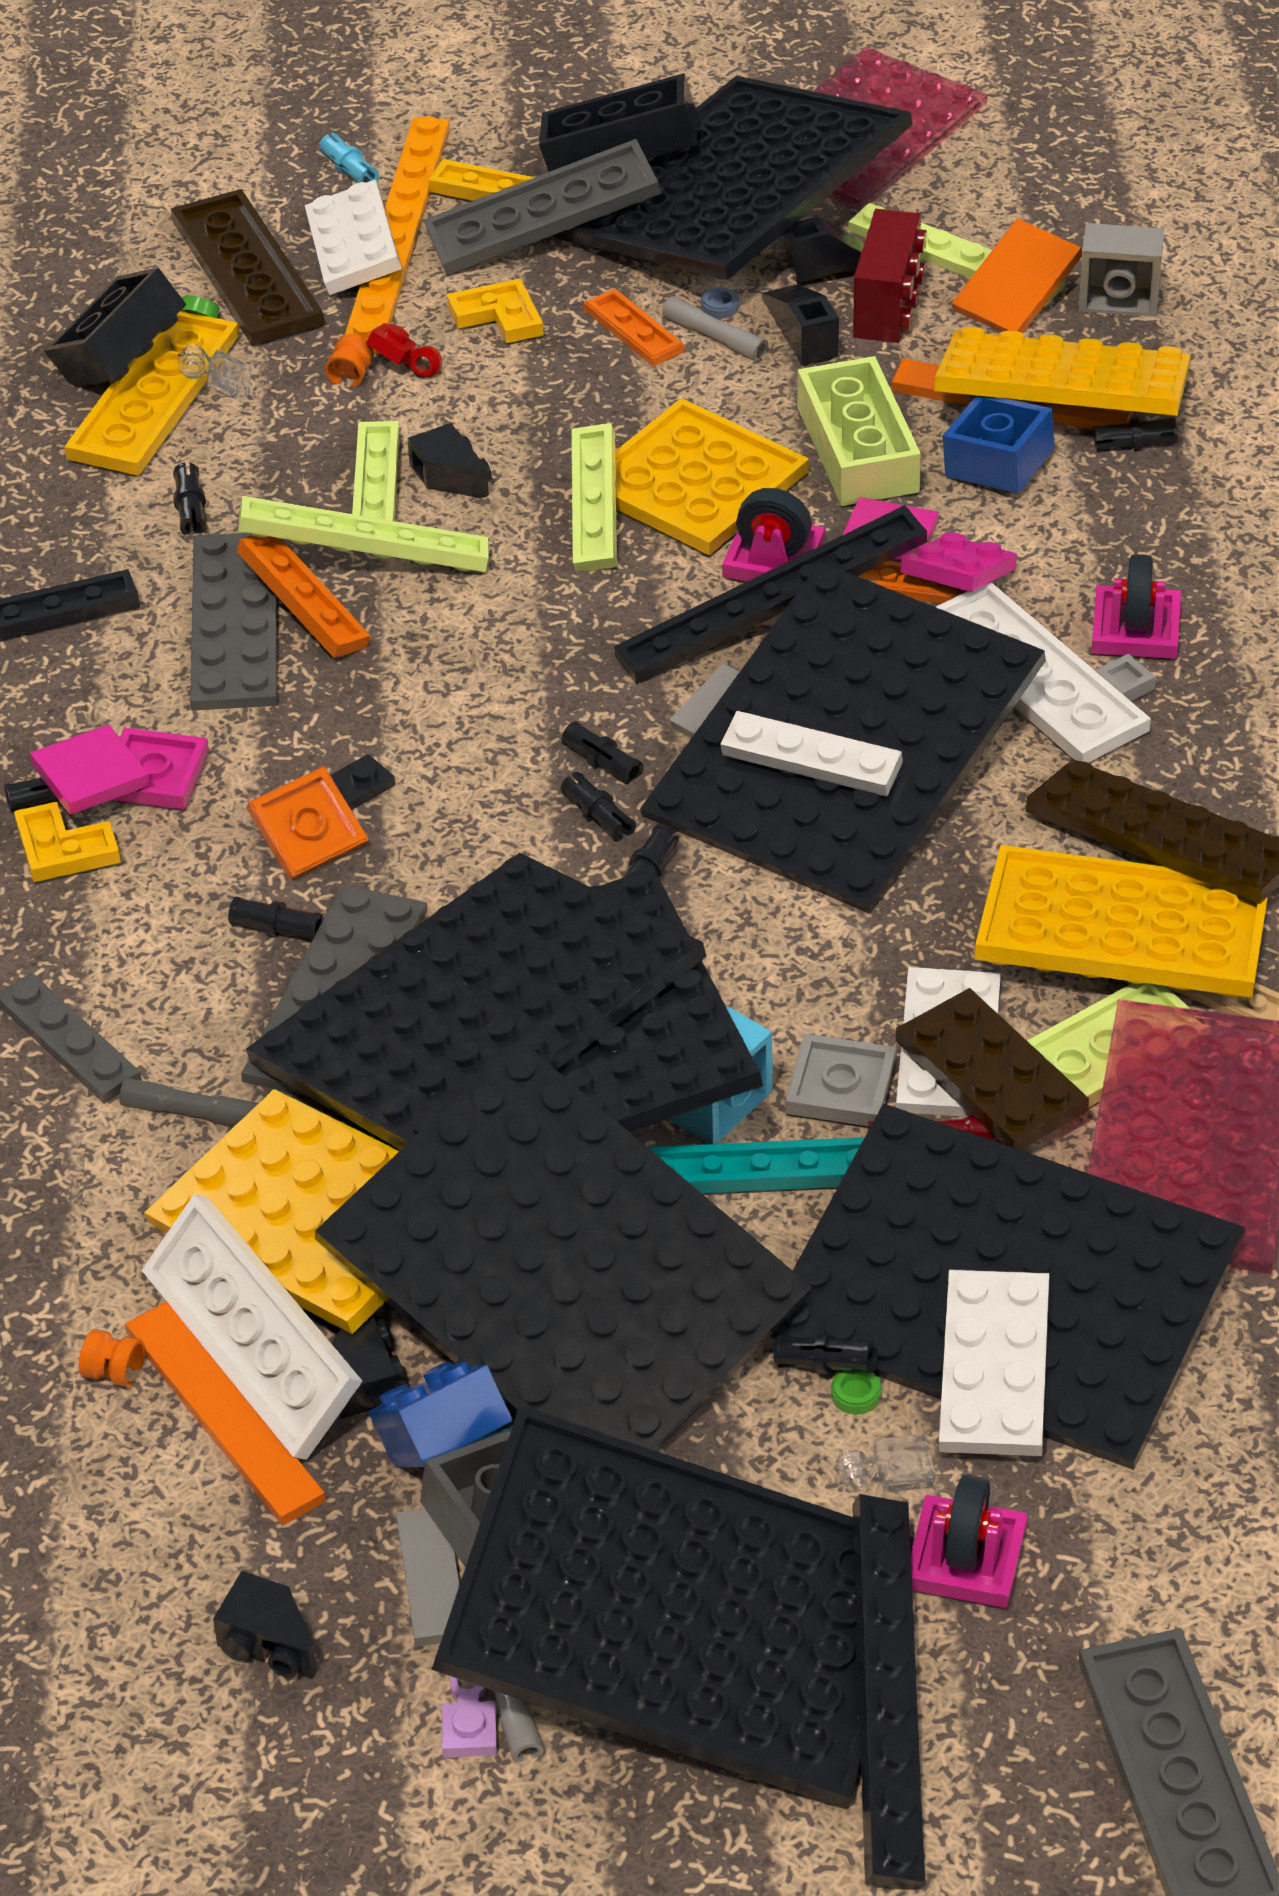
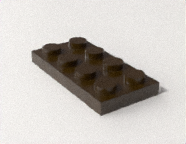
(992, 1070)

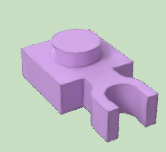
(468, 1724)

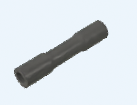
(164, 1099)

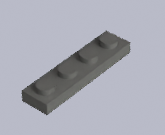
(67, 1037)

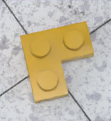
(500, 302)
(61, 852)

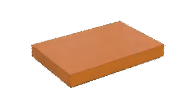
(1017, 278)

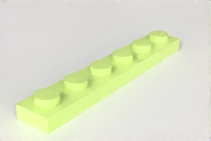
(941, 247)
(363, 534)

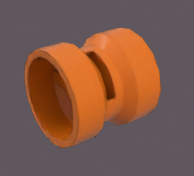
(349, 359)
(110, 1357)

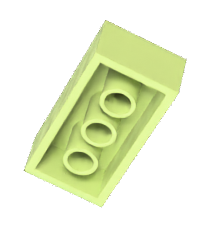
(858, 430)

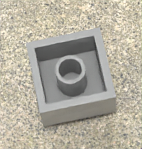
(1121, 269)

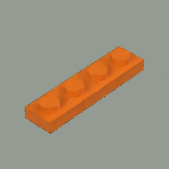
(304, 594)

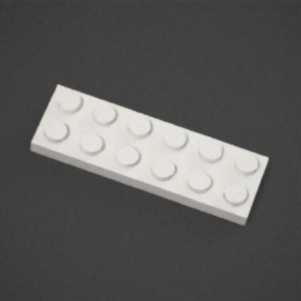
(1066, 695)
(251, 1327)

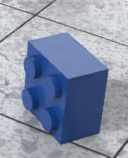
(998, 443)
(440, 1414)

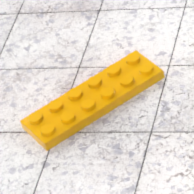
(149, 400)

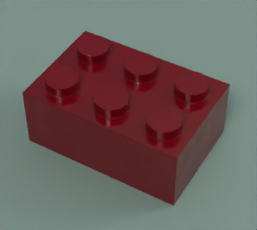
(889, 276)

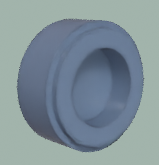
(720, 302)

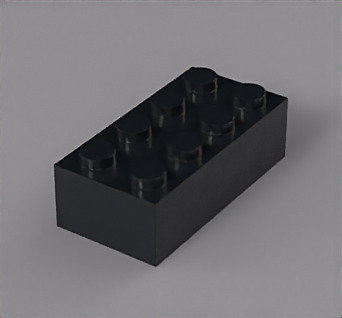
(655, 114)

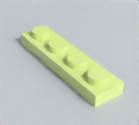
(376, 469)
(594, 498)

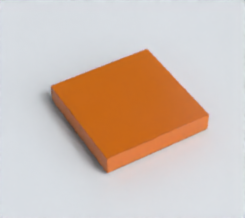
(307, 823)

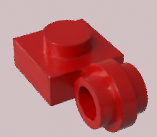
(395, 345)

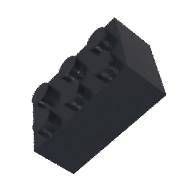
(116, 328)

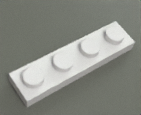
(812, 753)

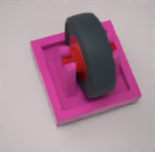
(770, 532)
(1137, 615)
(967, 1546)

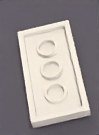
(352, 237)
(925, 989)
(994, 1363)

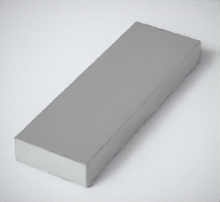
(429, 1575)

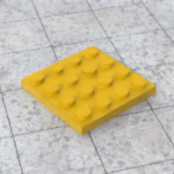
(695, 471)

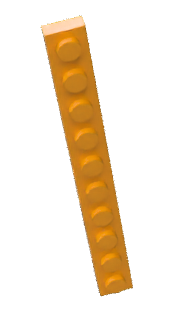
(405, 211)

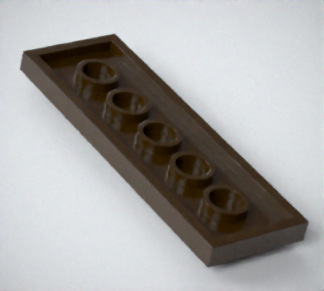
(247, 267)
(1160, 829)

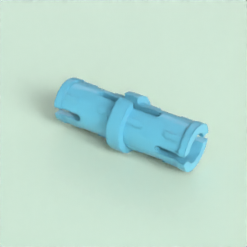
(347, 159)

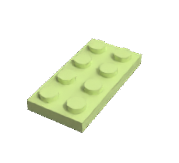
(1083, 1041)

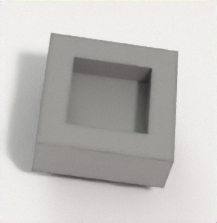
(1128, 677)

